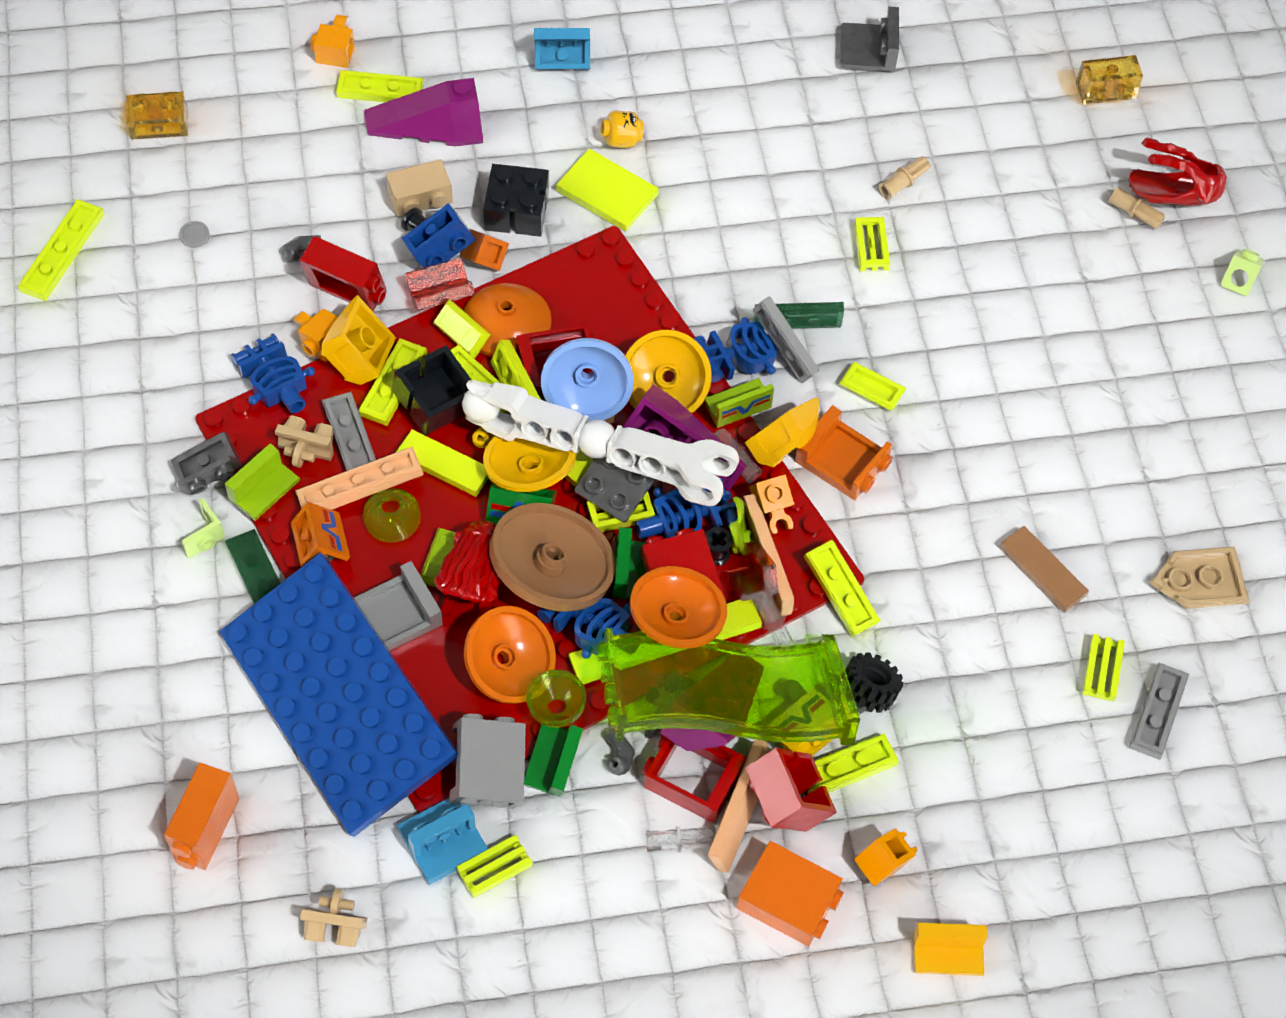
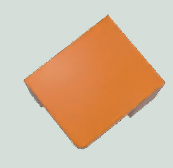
(486, 250)

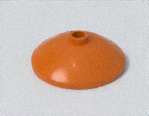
(526, 314)
(679, 595)
(521, 642)

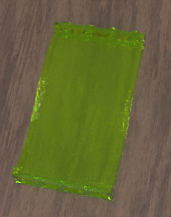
(728, 689)

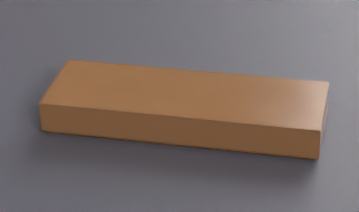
(1044, 569)

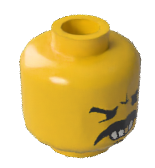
(622, 129)

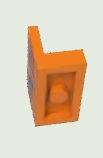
(319, 531)

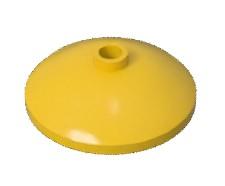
(674, 352)
(525, 464)

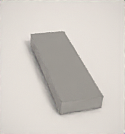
(785, 339)
(348, 430)
(1159, 711)

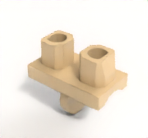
(303, 444)
(317, 921)

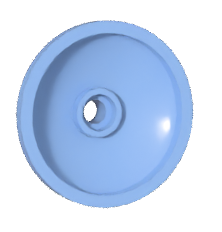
(594, 393)

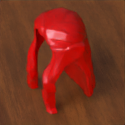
(1196, 185)
(469, 570)

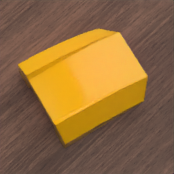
(358, 343)
(785, 434)

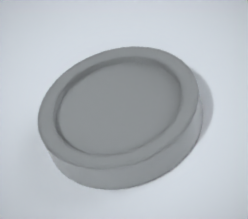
(194, 234)

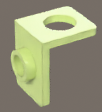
(1247, 261)
(206, 537)

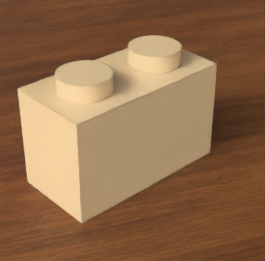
(419, 187)

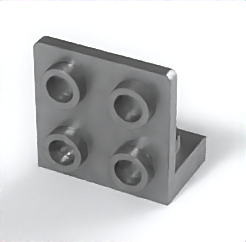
(871, 44)
(614, 488)

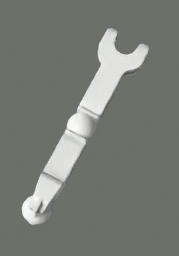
(685, 465)

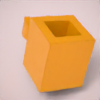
(334, 43)
(314, 331)
(773, 498)
(885, 856)

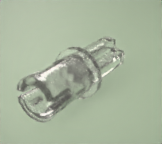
(751, 471)
(773, 620)
(678, 839)

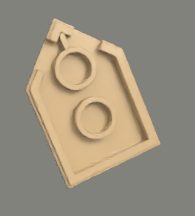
(1203, 578)

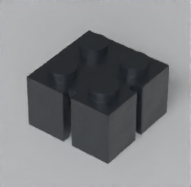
(520, 191)
(437, 394)

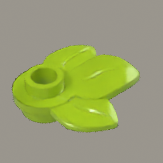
(739, 531)

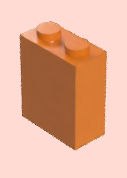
(201, 817)
(790, 894)

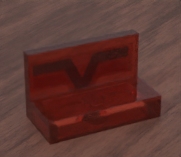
(438, 284)
(757, 578)

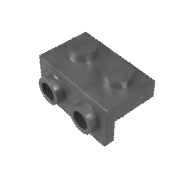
(205, 464)

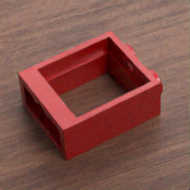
(343, 273)
(544, 341)
(710, 809)

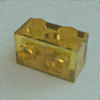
(1109, 79)
(157, 115)

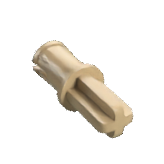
(904, 177)
(1137, 208)

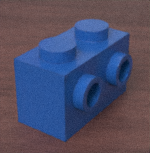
(439, 237)

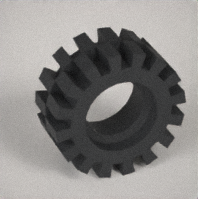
(873, 682)

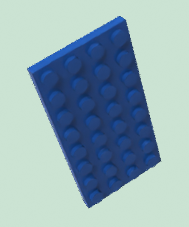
(338, 695)

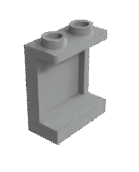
(401, 608)
(489, 762)

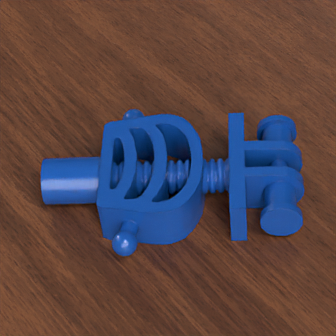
(749, 355)
(273, 374)
(671, 513)
(597, 617)

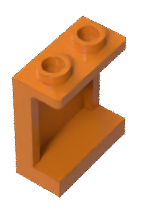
(843, 455)

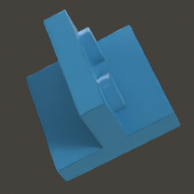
(562, 48)
(442, 839)

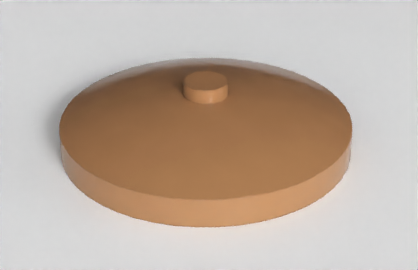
(552, 557)

